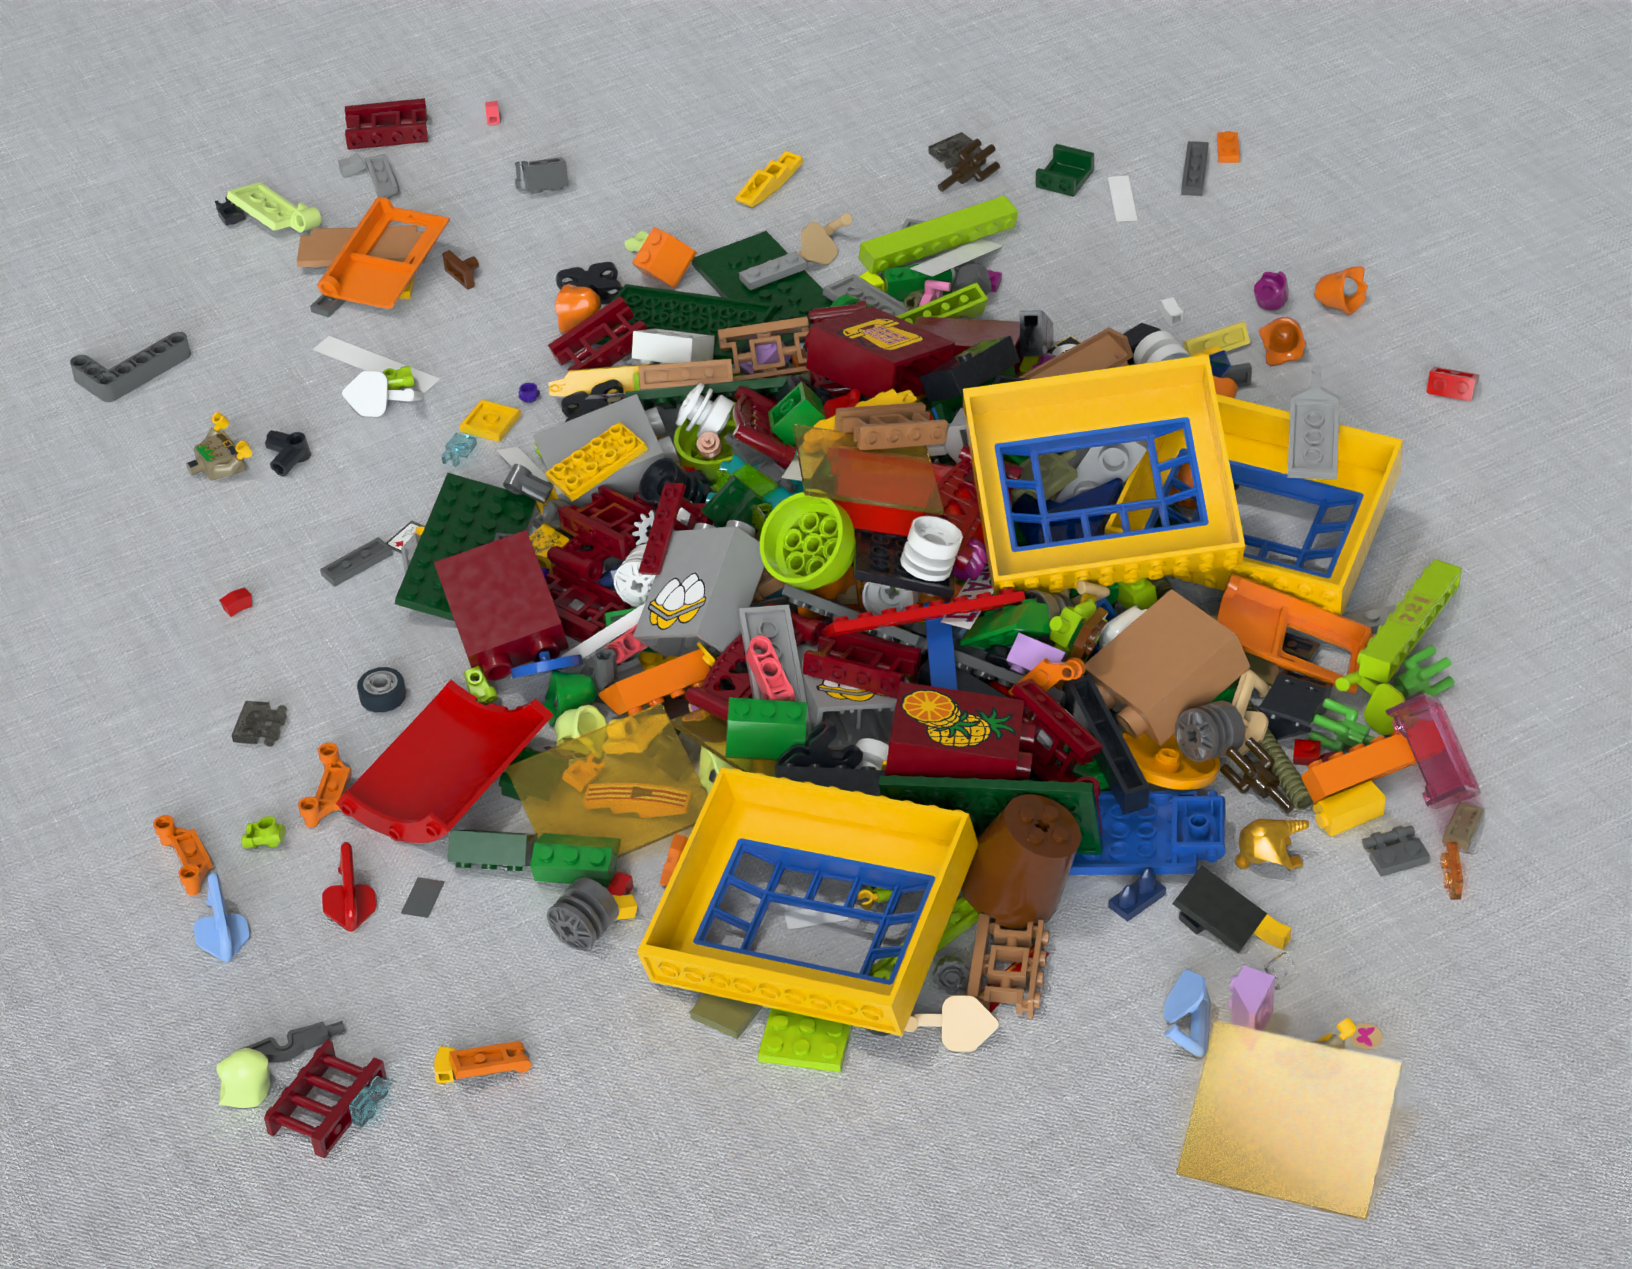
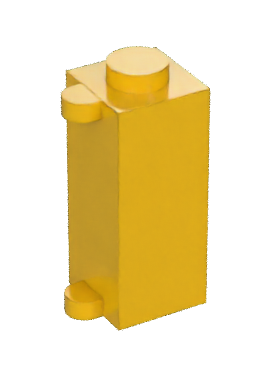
(1349, 808)

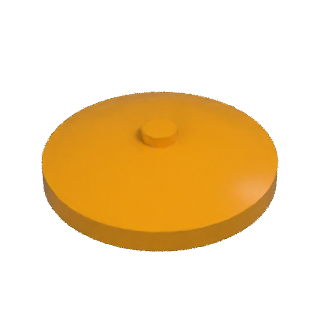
(1169, 766)

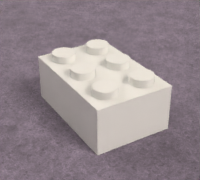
(671, 346)

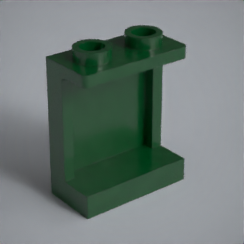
(1066, 170)

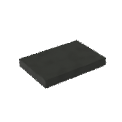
(1219, 909)

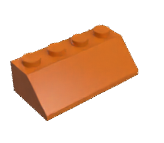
(656, 683)

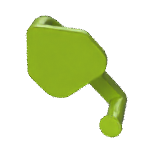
(1383, 697)

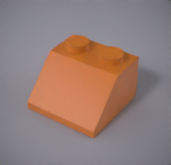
(664, 257)

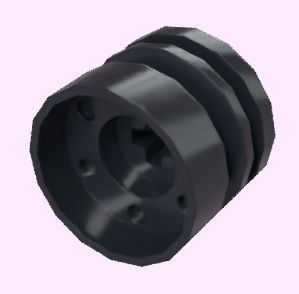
(668, 471)

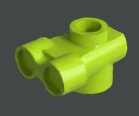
(399, 378)
(480, 688)
(263, 832)

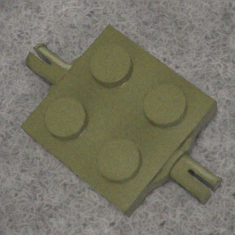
(1054, 471)

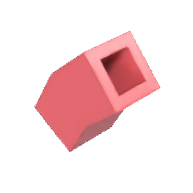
(492, 112)

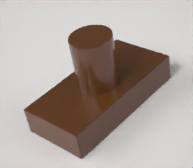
(460, 270)

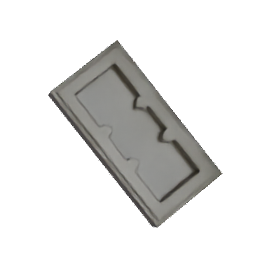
(1463, 825)

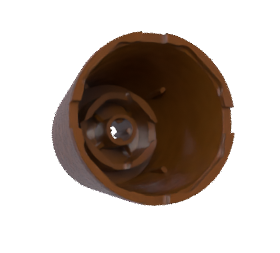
(1023, 862)

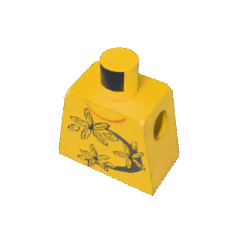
(543, 540)

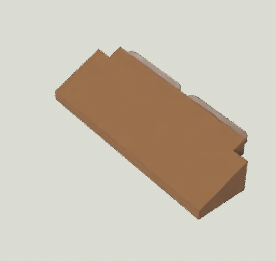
(325, 244)
(1099, 352)

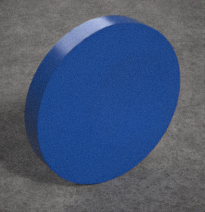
(546, 665)

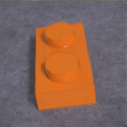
(1228, 147)

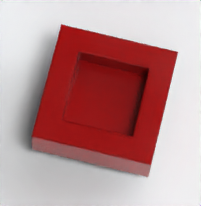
(1306, 751)

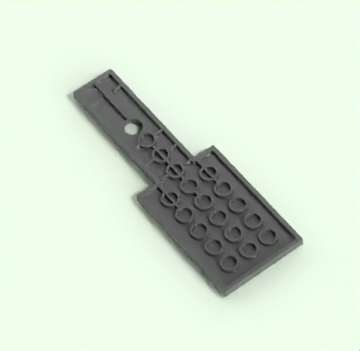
(907, 638)

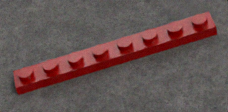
(915, 613)

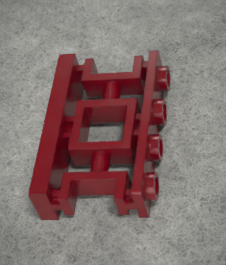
(367, 117)
(592, 331)
(592, 521)
(592, 594)
(841, 660)
(1061, 727)

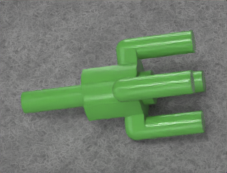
(1418, 678)
(1347, 731)

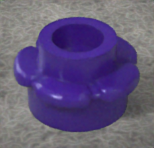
(528, 392)

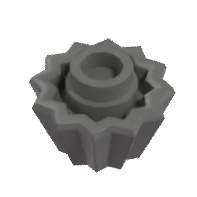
(951, 974)

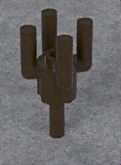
(970, 166)
(1255, 774)

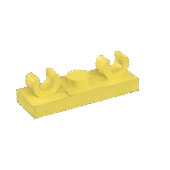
(1225, 338)

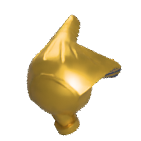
(1267, 841)

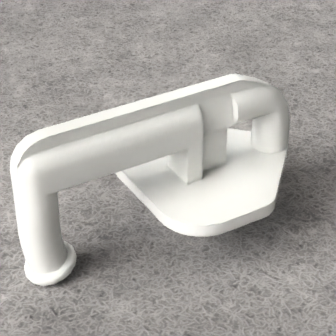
(370, 393)

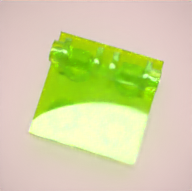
(750, 476)

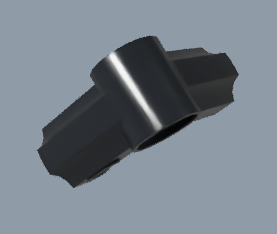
(292, 449)

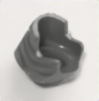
(971, 274)

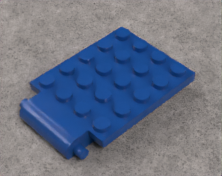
(1165, 837)

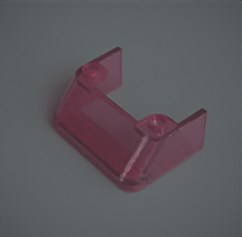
(1435, 750)

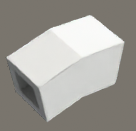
(1171, 311)

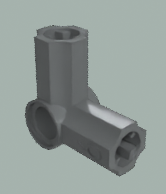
(523, 482)
(606, 669)

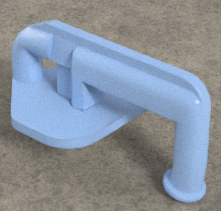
(222, 933)
(1189, 996)

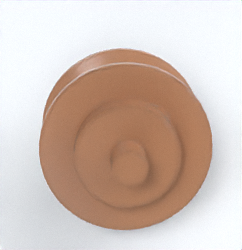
(709, 444)

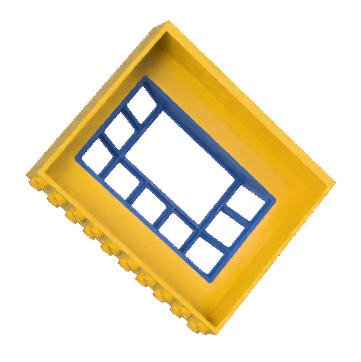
(1095, 412)
(1259, 460)
(822, 835)

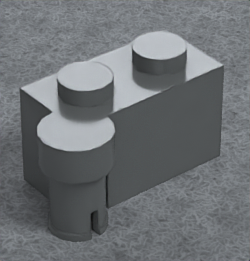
(541, 175)

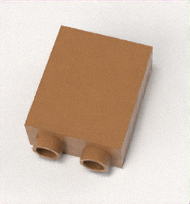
(1166, 665)

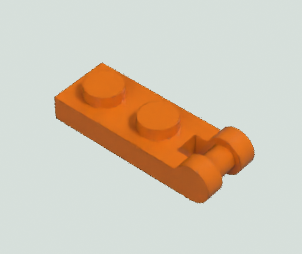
(489, 1060)

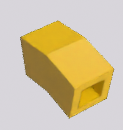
(626, 905)
(1273, 932)
(442, 1066)

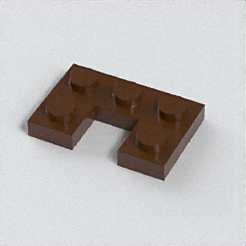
(1086, 638)

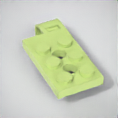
(273, 209)

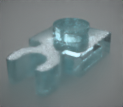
(458, 446)
(365, 1104)

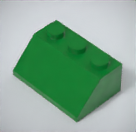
(902, 281)
(1004, 625)
(764, 728)
(571, 857)

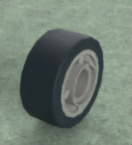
(381, 689)

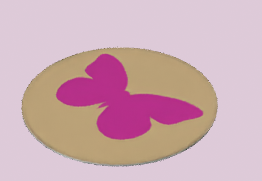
(1366, 1036)

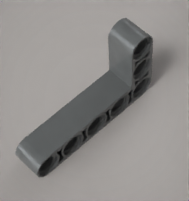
(132, 372)

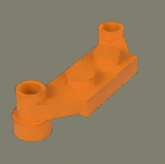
(1049, 673)
(331, 788)
(188, 850)

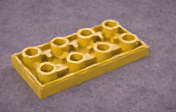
(596, 461)

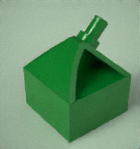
(796, 408)

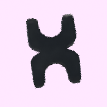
(593, 279)
(589, 405)
(818, 751)

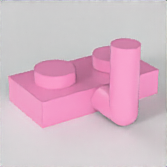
(934, 290)

